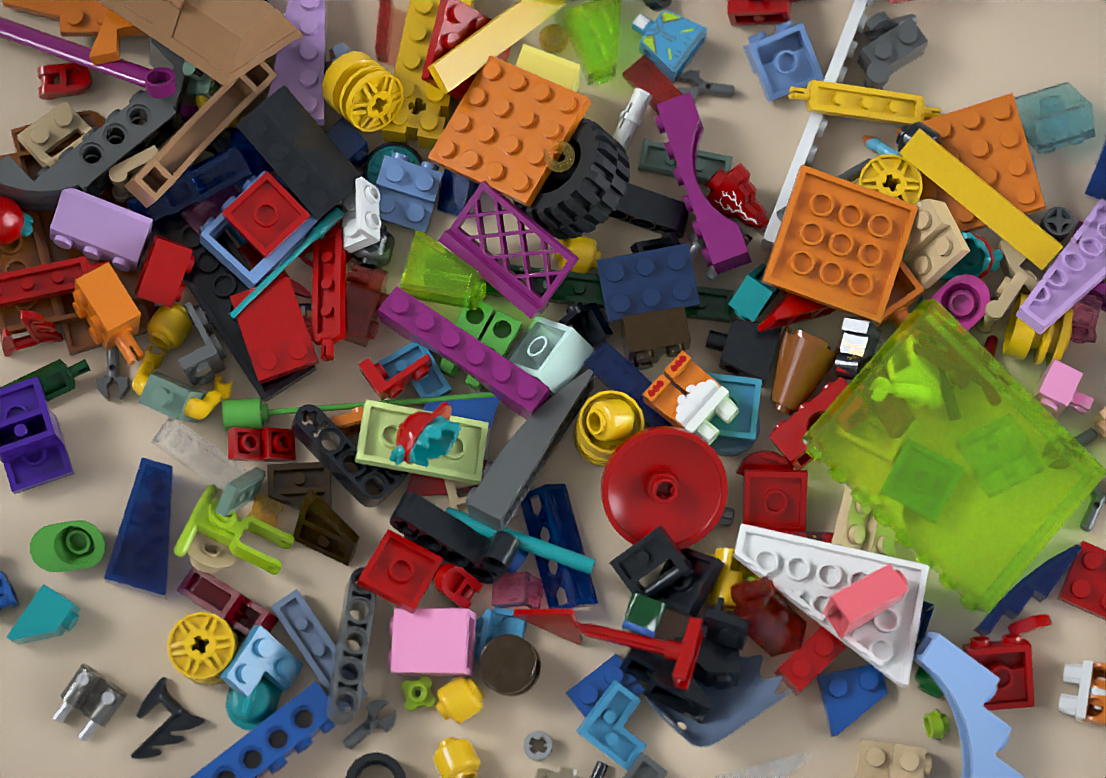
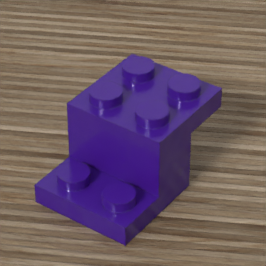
(30, 438)

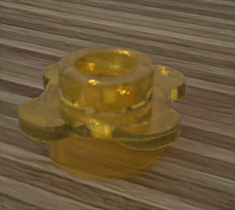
(262, 503)

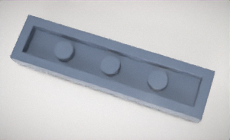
(310, 639)

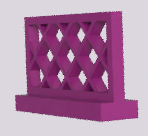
(491, 268)

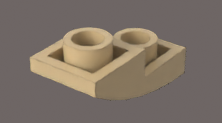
(1012, 263)

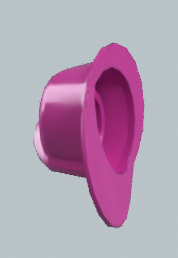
(964, 299)

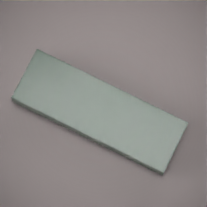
(656, 161)
(240, 491)

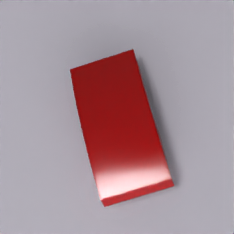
(261, 445)

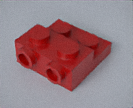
(1011, 663)

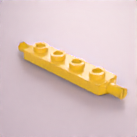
(863, 103)

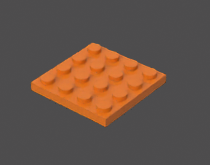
(506, 127)
(995, 148)
(840, 244)

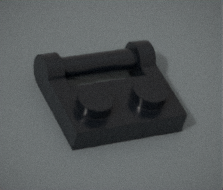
(647, 556)

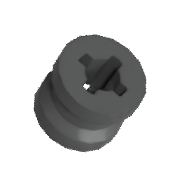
(1061, 219)

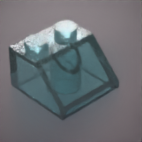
(1055, 117)

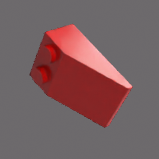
(275, 331)

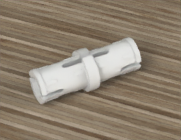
(632, 117)

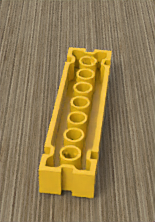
(418, 94)

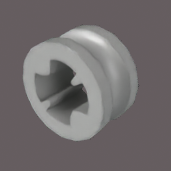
(537, 735)

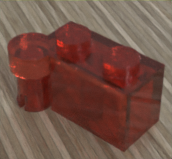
(363, 299)
(771, 619)

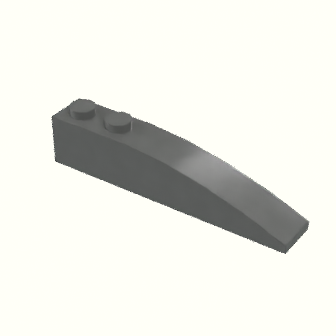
(525, 455)

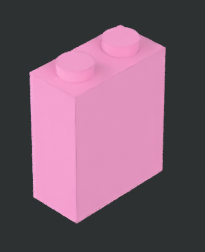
(432, 642)

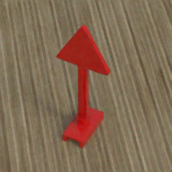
(565, 625)

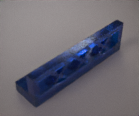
(560, 521)

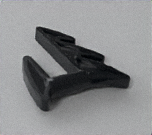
(178, 721)

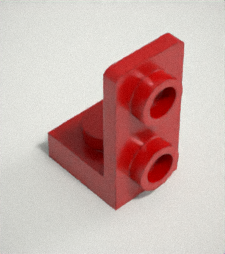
(392, 388)

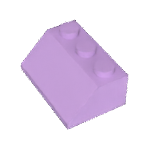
(100, 229)

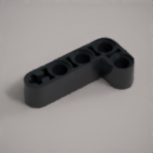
(651, 211)
(345, 452)
(453, 539)

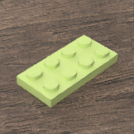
(378, 440)

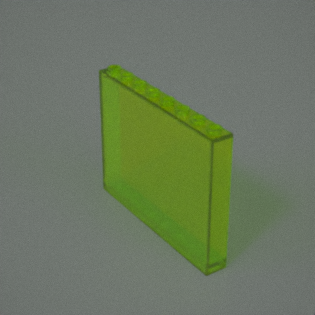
(954, 456)

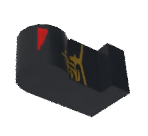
(856, 347)

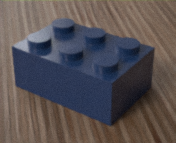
(648, 282)

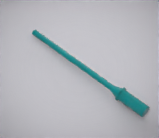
(316, 233)

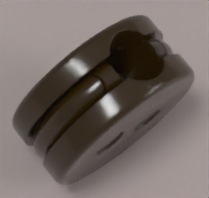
(509, 665)

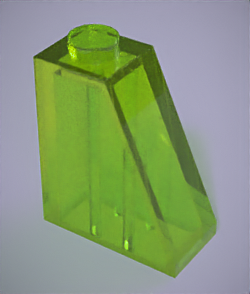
(595, 37)
(441, 276)

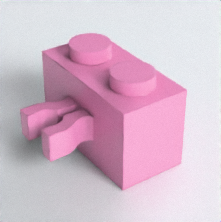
(1057, 390)

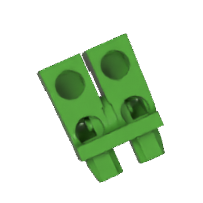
(499, 335)

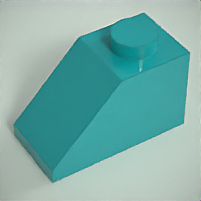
(753, 296)
(44, 617)

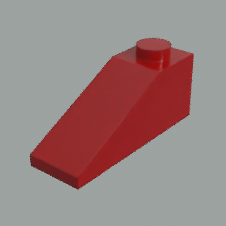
(793, 310)

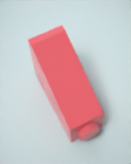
(865, 599)

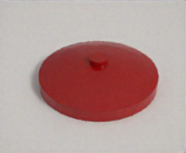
(667, 481)

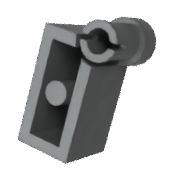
(891, 53)

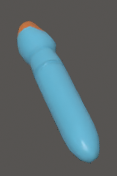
(876, 144)

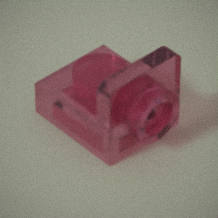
(1085, 319)
(517, 590)

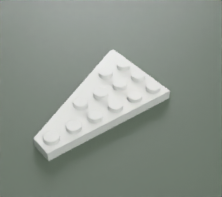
(814, 570)

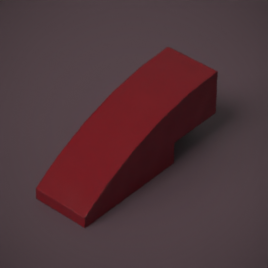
(225, 602)

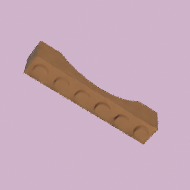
(197, 134)

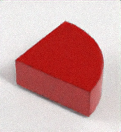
(1030, 624)

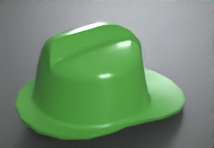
(67, 546)

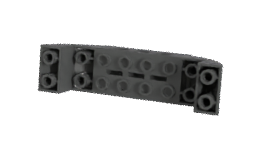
(87, 166)

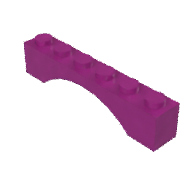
(722, 236)
(497, 374)

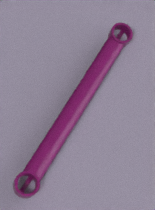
(80, 55)

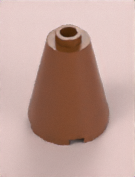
(800, 369)

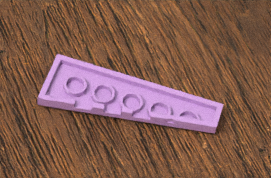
(303, 61)
(1072, 274)

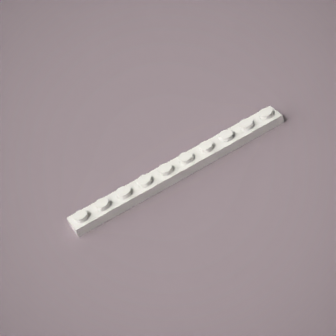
(816, 123)

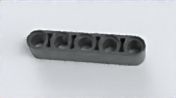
(351, 659)

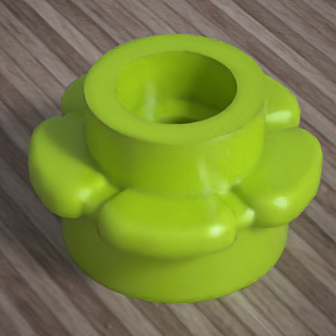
(936, 724)

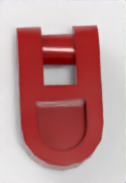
(74, 80)
(456, 585)

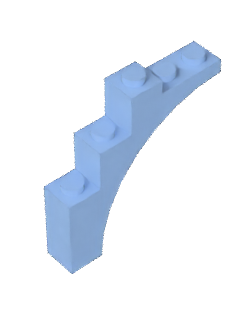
(966, 689)

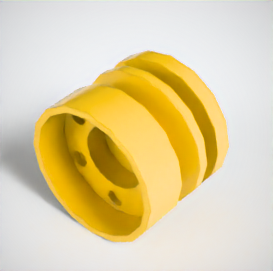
(362, 91)
(895, 172)
(1021, 337)
(589, 447)
(185, 638)

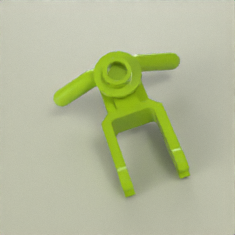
(229, 530)

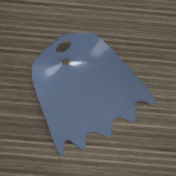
(729, 707)

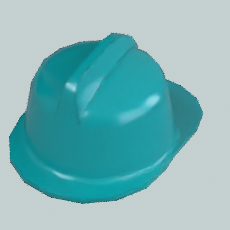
(253, 710)

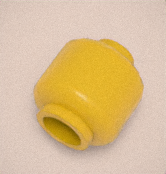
(585, 249)
(169, 326)
(610, 420)
(460, 699)
(456, 758)

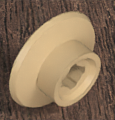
(209, 554)

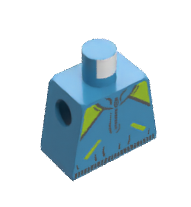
(669, 41)

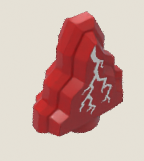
(736, 197)

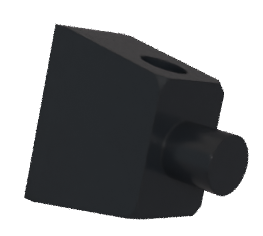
(745, 349)

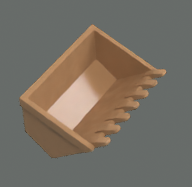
(212, 35)

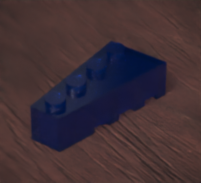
(143, 540)

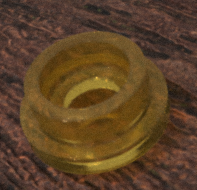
(557, 31)
(559, 147)

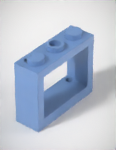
(215, 227)

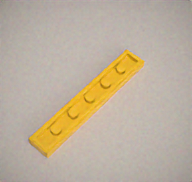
(491, 40)
(981, 199)

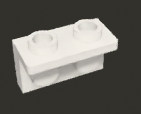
(361, 216)

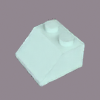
(550, 353)

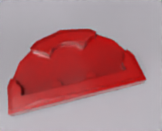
(764, 460)

